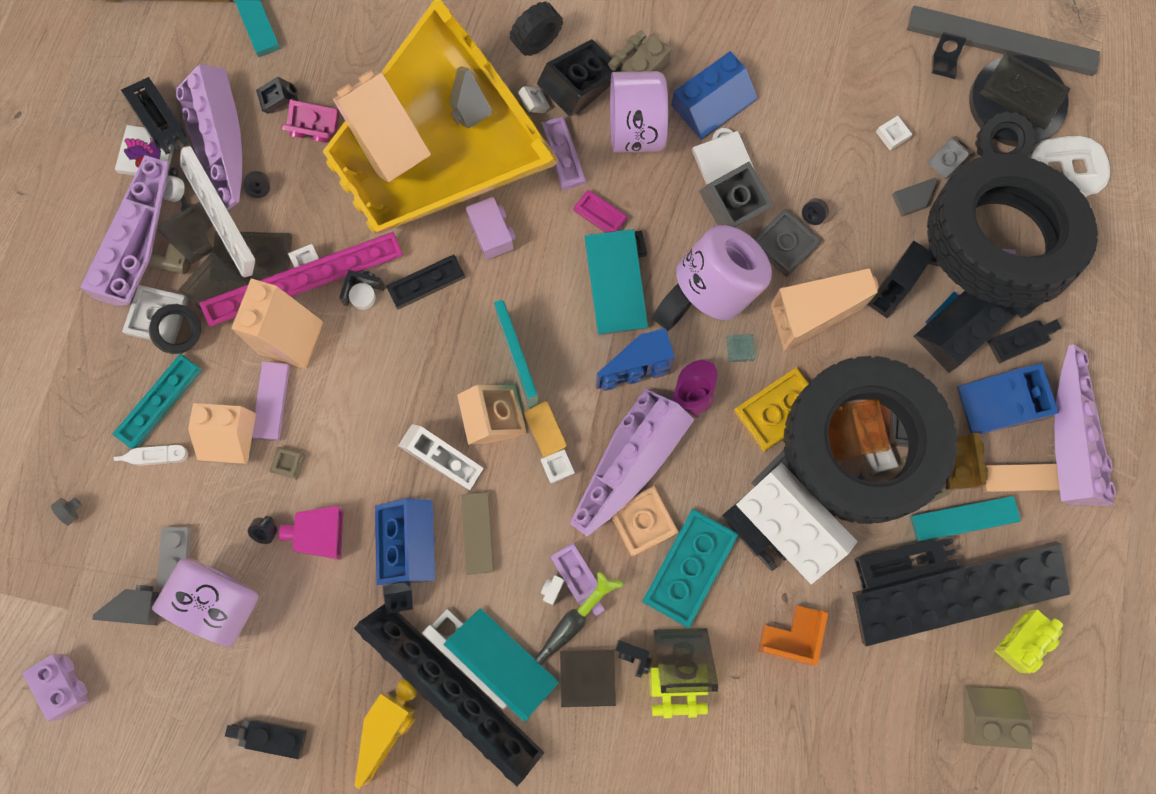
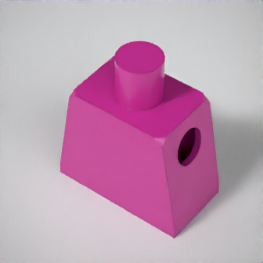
(316, 532)

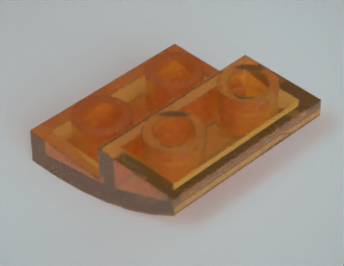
(857, 430)

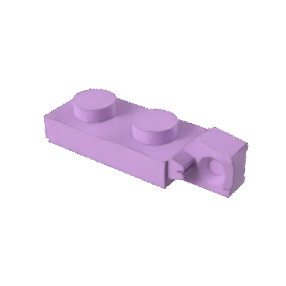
(576, 575)

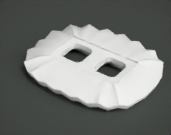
(1076, 148)

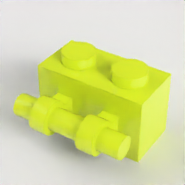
(1030, 641)
(667, 709)

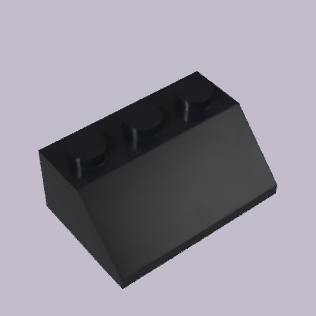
(961, 329)

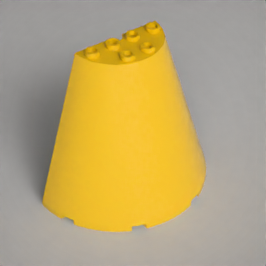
(461, 159)

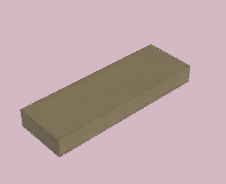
(477, 533)

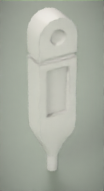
(155, 455)

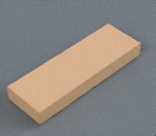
(1022, 478)

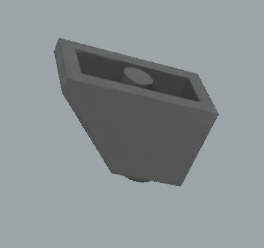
(467, 100)
(131, 607)

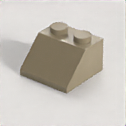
(996, 718)

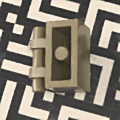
(650, 56)

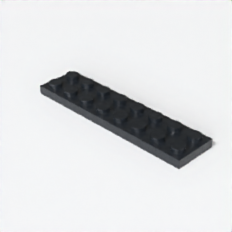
(961, 593)
(451, 693)

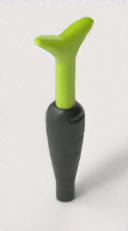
(575, 618)

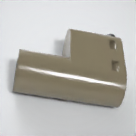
(171, 261)

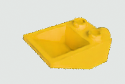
(381, 729)

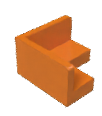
(801, 642)

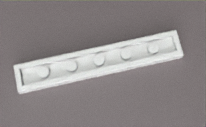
(217, 212)

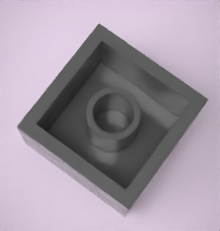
(736, 196)

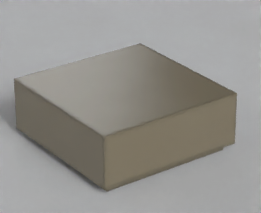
(287, 463)

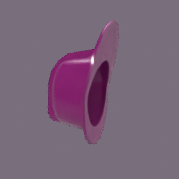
(696, 387)

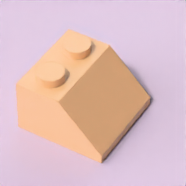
(491, 413)
(221, 432)

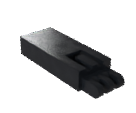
(153, 113)
(895, 565)

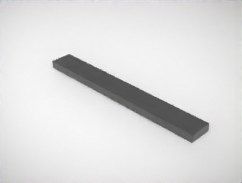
(1004, 40)

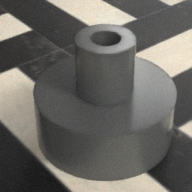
(65, 510)

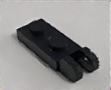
(751, 536)

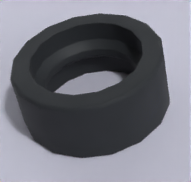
(672, 308)
(178, 309)

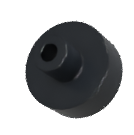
(257, 184)
(815, 211)
(262, 530)

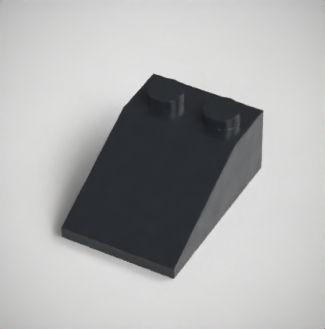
(577, 77)

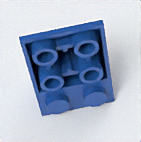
(643, 357)
(1008, 400)

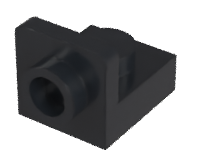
(276, 94)
(397, 597)
(630, 652)

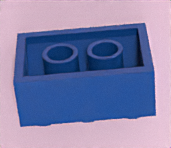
(714, 95)
(404, 541)

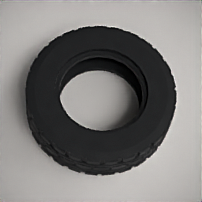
(1036, 191)
(916, 404)

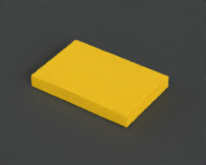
(767, 411)

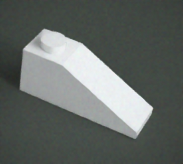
(440, 456)

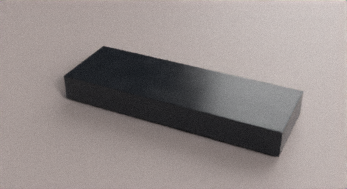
(425, 282)

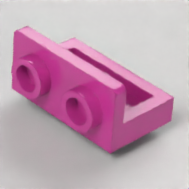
(311, 120)

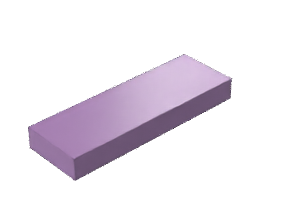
(568, 166)
(271, 401)

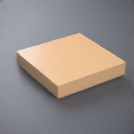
(644, 522)

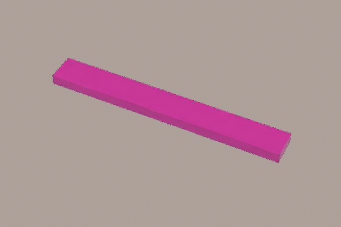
(309, 275)

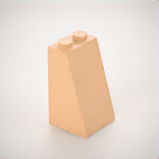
(381, 125)
(817, 305)
(277, 325)

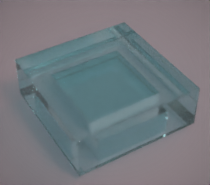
(740, 348)

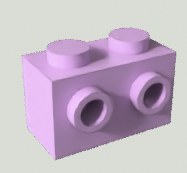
(490, 228)
(56, 686)

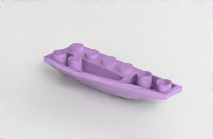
(213, 128)
(129, 238)
(1079, 439)
(631, 458)

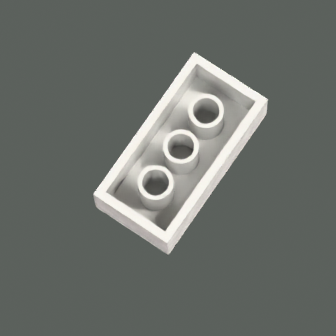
(797, 523)

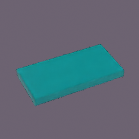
(615, 282)
(516, 353)
(690, 568)
(501, 664)

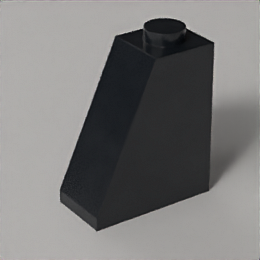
(901, 279)

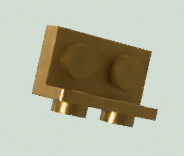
(969, 464)

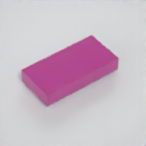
(600, 212)

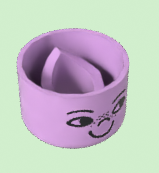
(638, 111)
(724, 272)
(206, 602)

